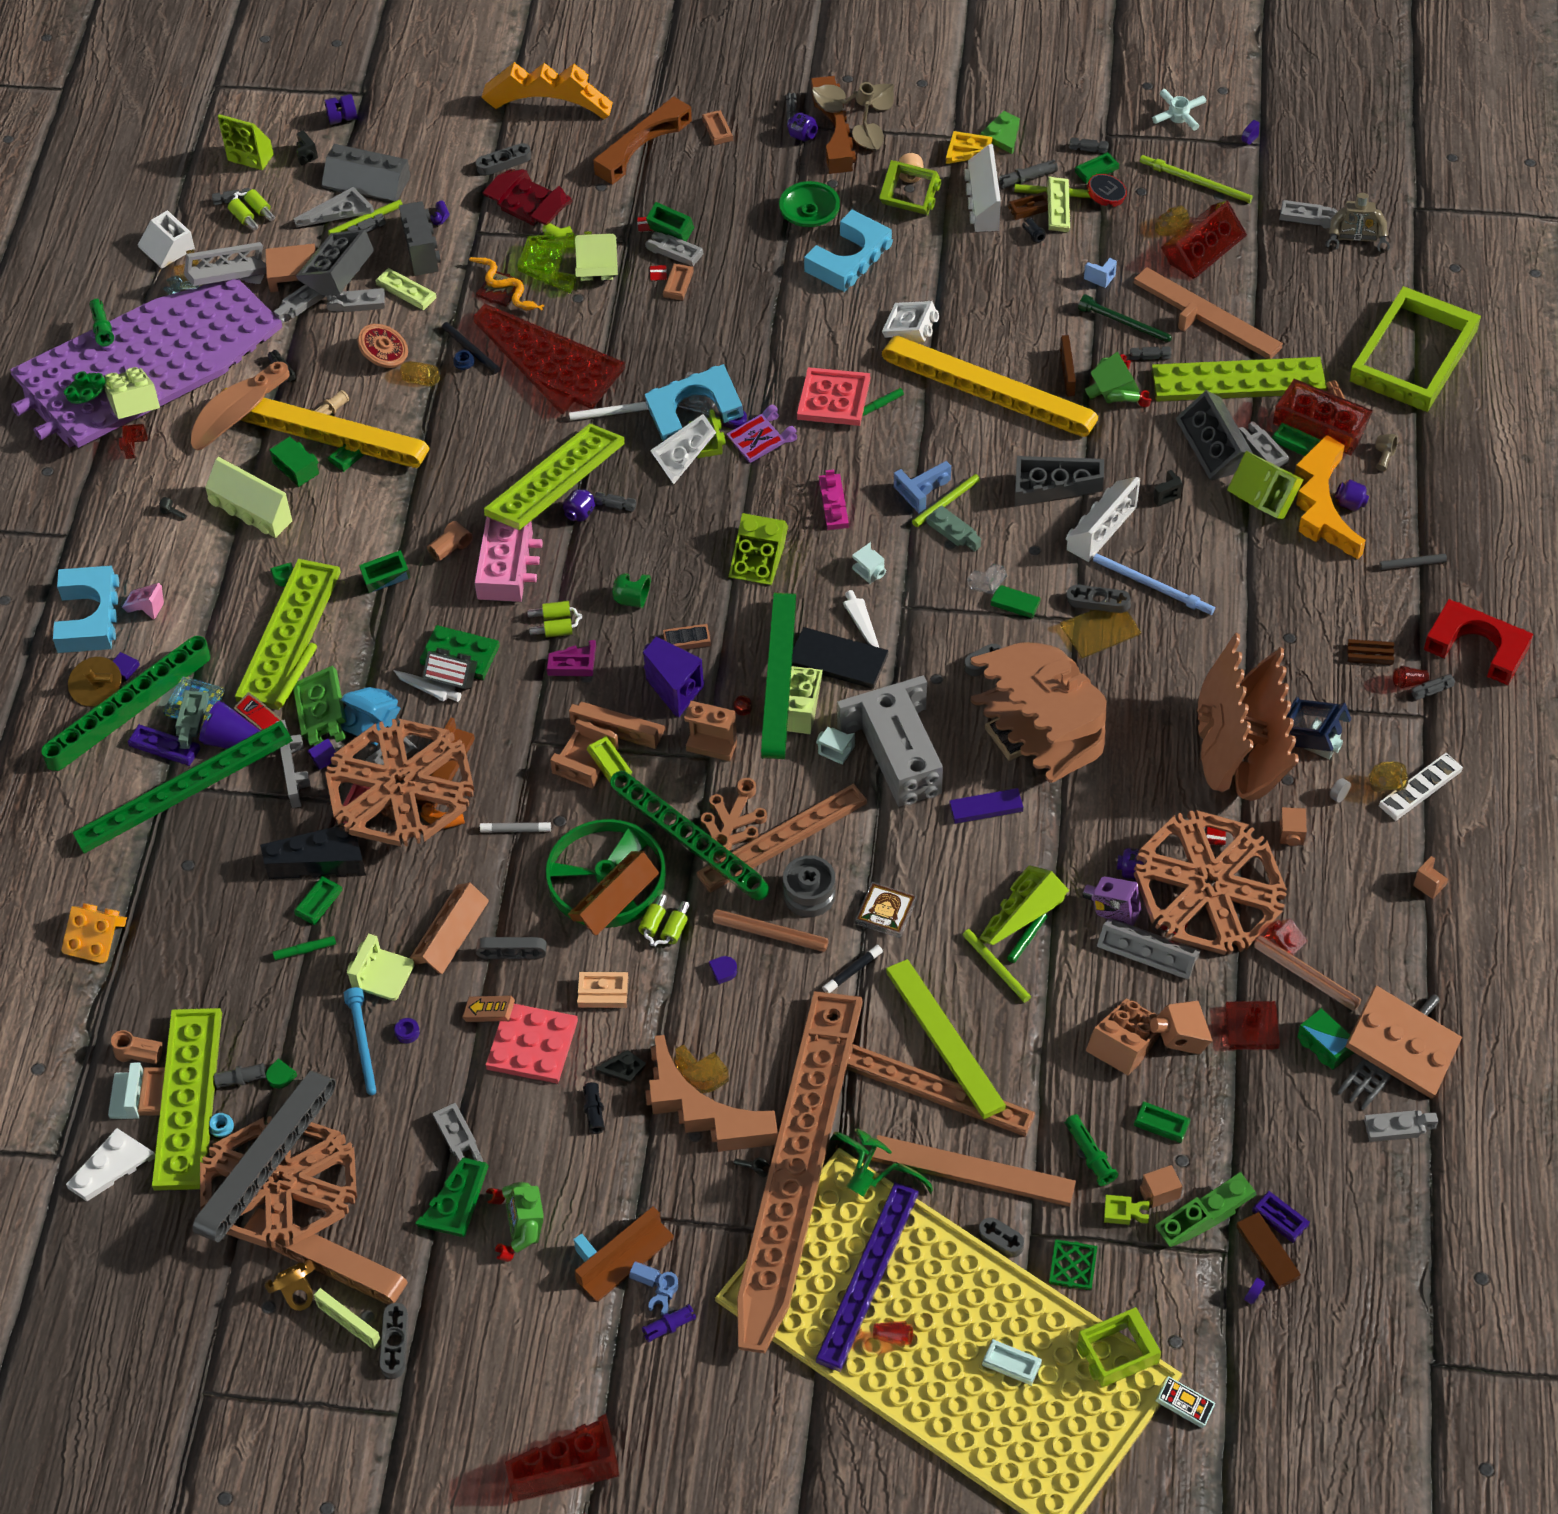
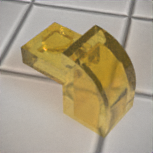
(703, 1075)

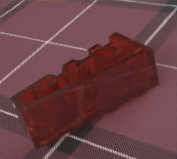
(565, 1462)

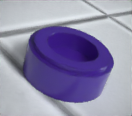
(406, 1030)
(1254, 1291)

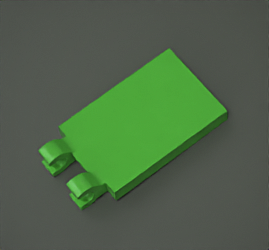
(320, 706)

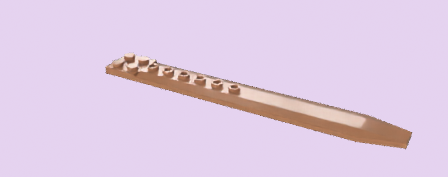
(795, 1169)

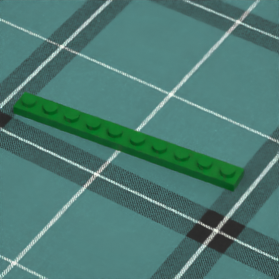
(182, 787)

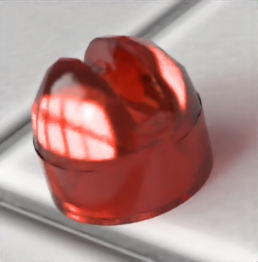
(740, 706)

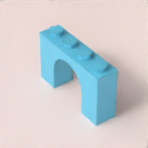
(845, 270)
(711, 383)
(96, 630)

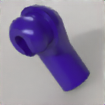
(442, 214)

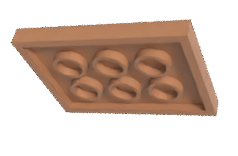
(1403, 1042)

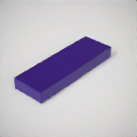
(162, 745)
(986, 805)

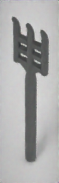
(1375, 1070)

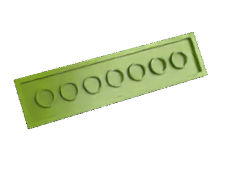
(1234, 378)
(554, 476)
(289, 630)
(187, 1098)

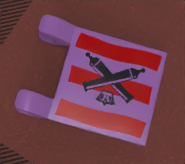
(759, 436)

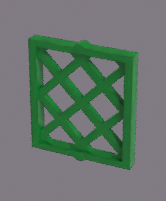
(1075, 1247)

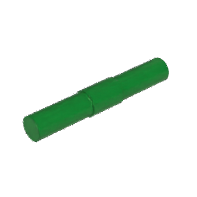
(882, 401)
(1026, 938)
(304, 948)

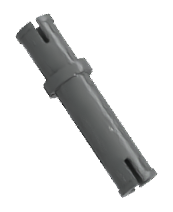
(1032, 172)

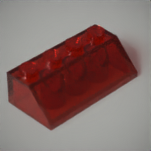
(1204, 240)
(1322, 414)

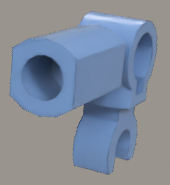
(666, 1283)

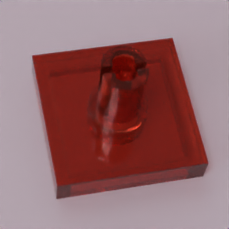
(1252, 1025)

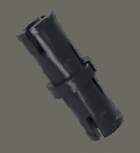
(593, 1108)

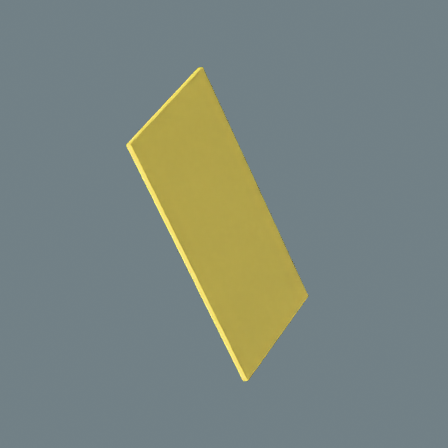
(1026, 1444)

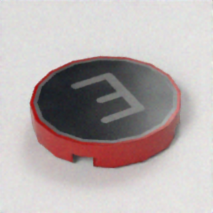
(1106, 190)

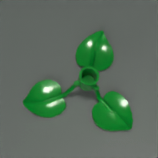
(862, 1177)

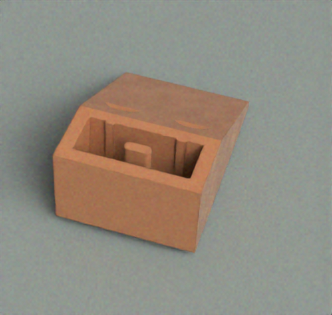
(1123, 1037)

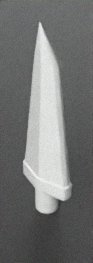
(859, 614)
(434, 688)

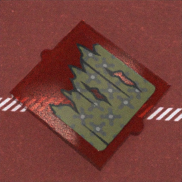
(497, 295)

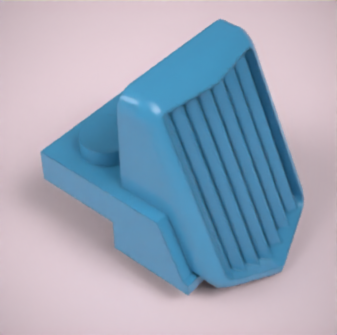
(368, 707)

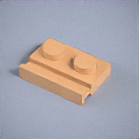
(602, 990)

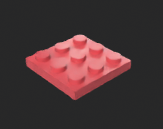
(833, 396)
(532, 1043)

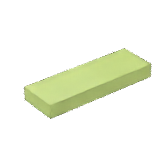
(1058, 204)
(406, 289)
(347, 1319)

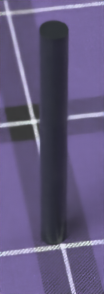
(471, 348)

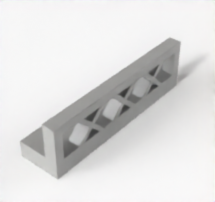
(223, 268)
(1148, 948)

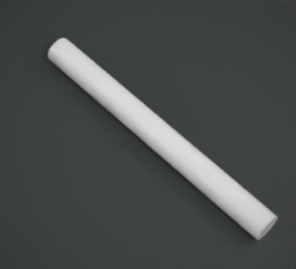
(608, 411)

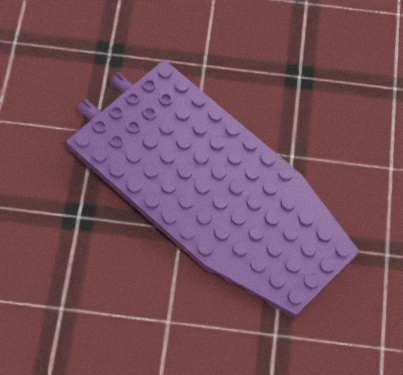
(175, 341)

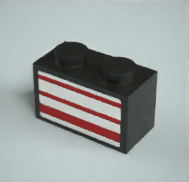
(450, 669)

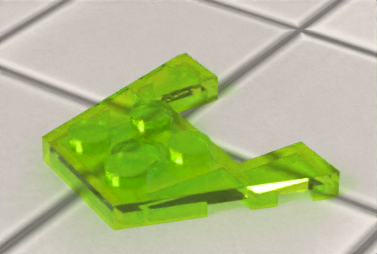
(543, 258)

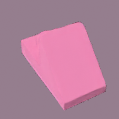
(146, 599)

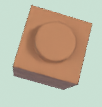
(1292, 826)
(1161, 1186)

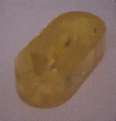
(420, 373)

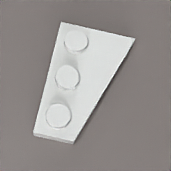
(683, 447)
(110, 1161)

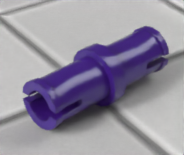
(668, 1323)

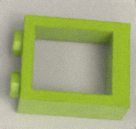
(891, 180)
(1134, 1322)

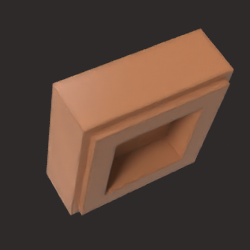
(1187, 316)

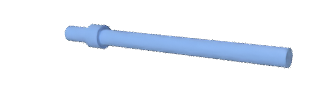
(1191, 600)

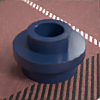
(463, 360)

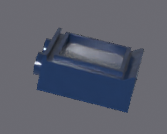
(1315, 721)

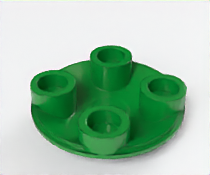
(85, 387)

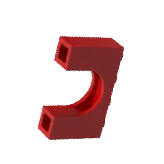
(1461, 620)

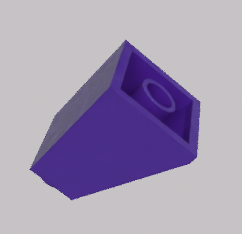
(673, 674)

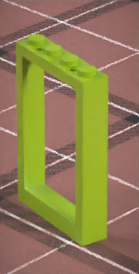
(1398, 388)

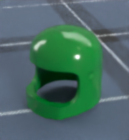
(631, 593)

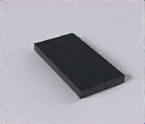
(839, 657)

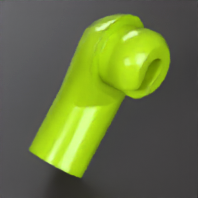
(552, 229)

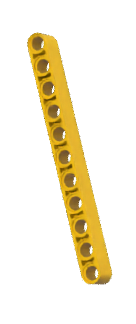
(990, 386)
(337, 432)

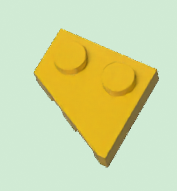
(965, 146)

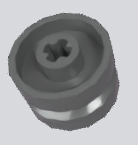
(809, 886)

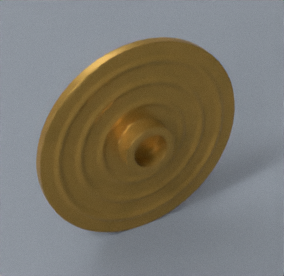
(94, 681)

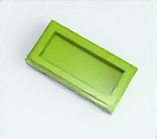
(607, 757)

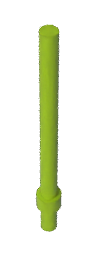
(1160, 165)

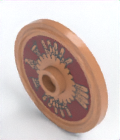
(382, 345)

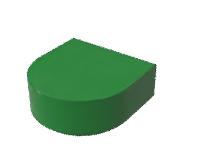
(281, 574)
(280, 1074)

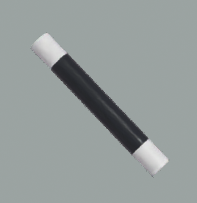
(852, 969)

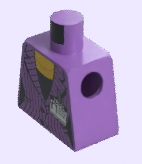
(1115, 899)

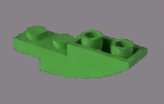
(1206, 1212)

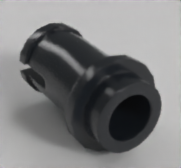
(1037, 233)

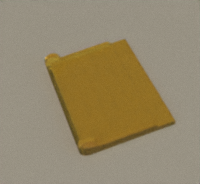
(1099, 630)

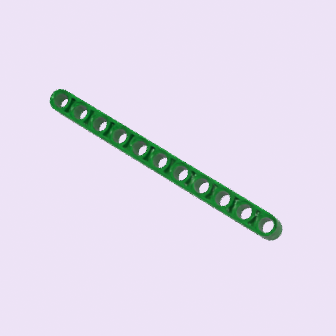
(778, 676)

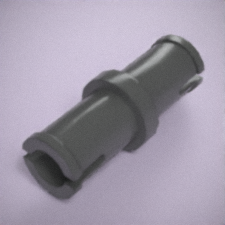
(240, 1075)

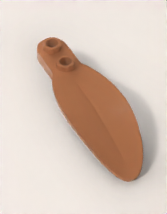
(235, 403)

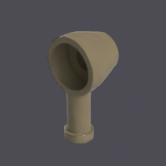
(1387, 445)

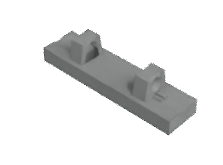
(293, 780)

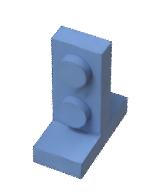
(916, 489)

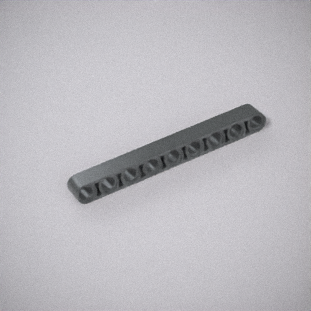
(263, 1156)

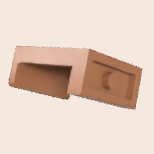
(286, 263)
(711, 730)
(575, 761)

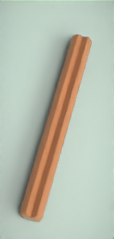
(770, 930)
(1307, 973)

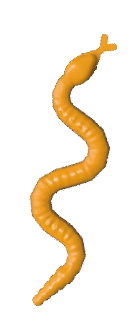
(525, 305)

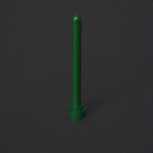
(1087, 304)

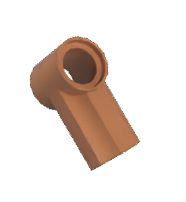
(454, 537)
(136, 1048)

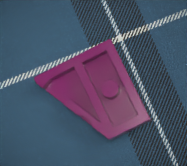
(572, 661)

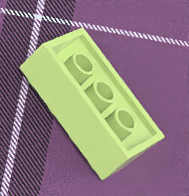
(248, 498)

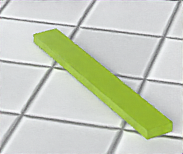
(946, 1039)

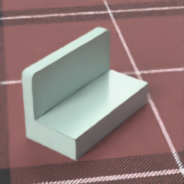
(126, 1093)

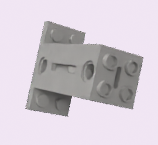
(896, 737)

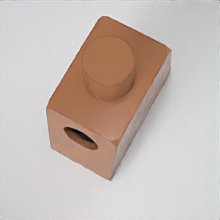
(1182, 1027)

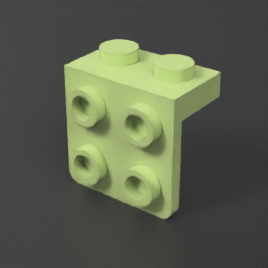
(596, 256)
(379, 970)

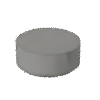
(1340, 790)

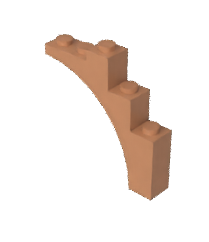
(728, 1125)

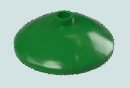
(809, 204)

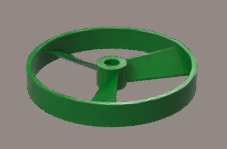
(633, 840)

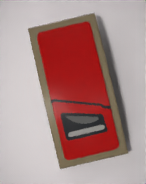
(256, 712)

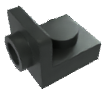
(306, 148)
(1168, 490)

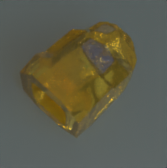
(1172, 221)
(1389, 776)

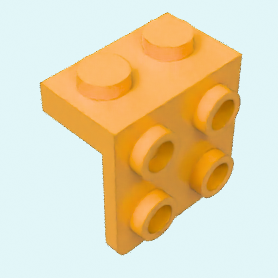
(91, 932)

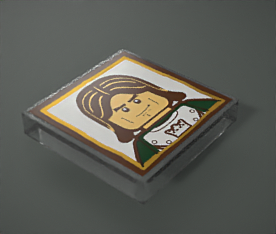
(886, 910)

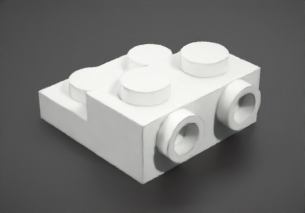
(911, 321)

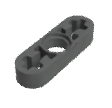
(521, 155)
(1090, 592)
(511, 948)
(399, 1350)

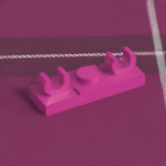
(833, 501)

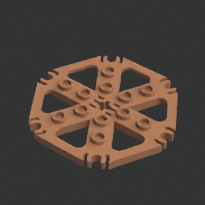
(383, 779)
(1221, 870)
(296, 1183)

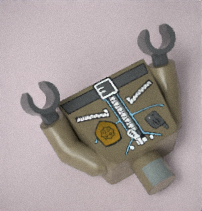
(1358, 222)

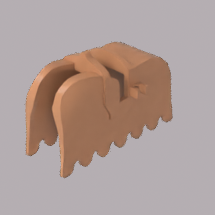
(1044, 706)
(1237, 715)

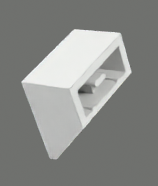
(166, 239)

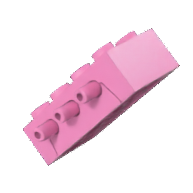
(505, 561)

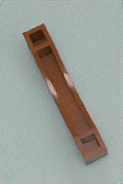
(667, 119)
(838, 150)

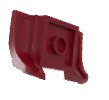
(525, 199)

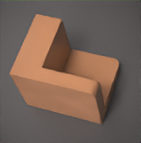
(1429, 880)

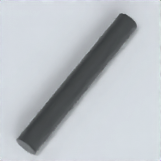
(1414, 561)

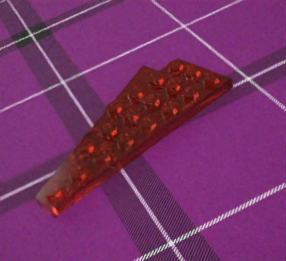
(553, 363)

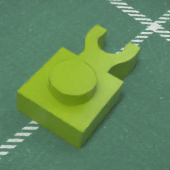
(1121, 1210)

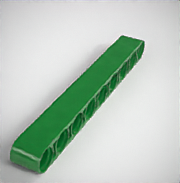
(125, 703)
(695, 841)

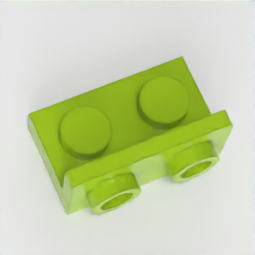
(714, 446)

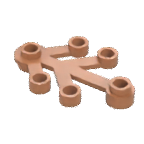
(733, 820)

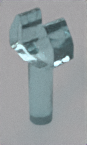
(177, 285)

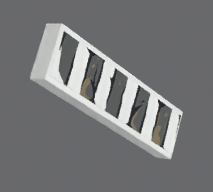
(1421, 786)

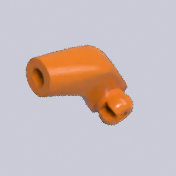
(430, 815)

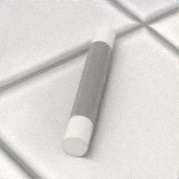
(515, 827)

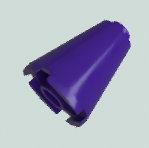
(225, 727)

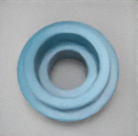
(219, 1119)

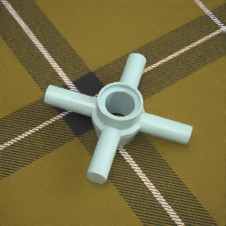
(1179, 109)

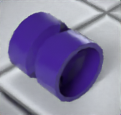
(347, 111)

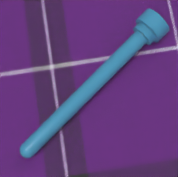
(354, 999)

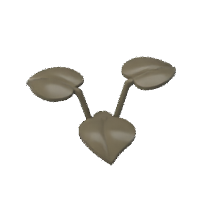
(878, 96)

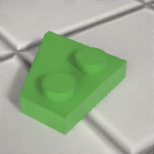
(1003, 131)

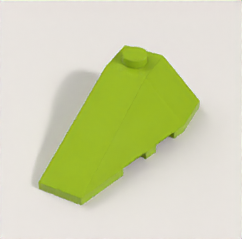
(1032, 896)

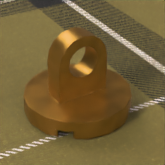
(291, 1281)

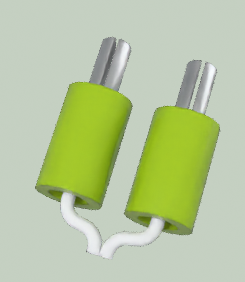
(243, 214)
(554, 627)
(654, 917)

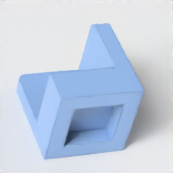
(1100, 275)

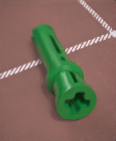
(101, 326)
(1095, 1158)

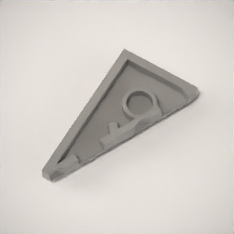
(345, 205)

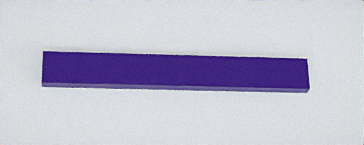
(867, 1277)

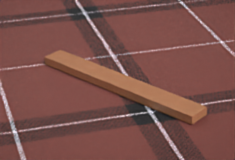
(1209, 313)
(789, 833)
(933, 1088)
(976, 1171)

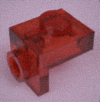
(130, 435)
(1286, 935)

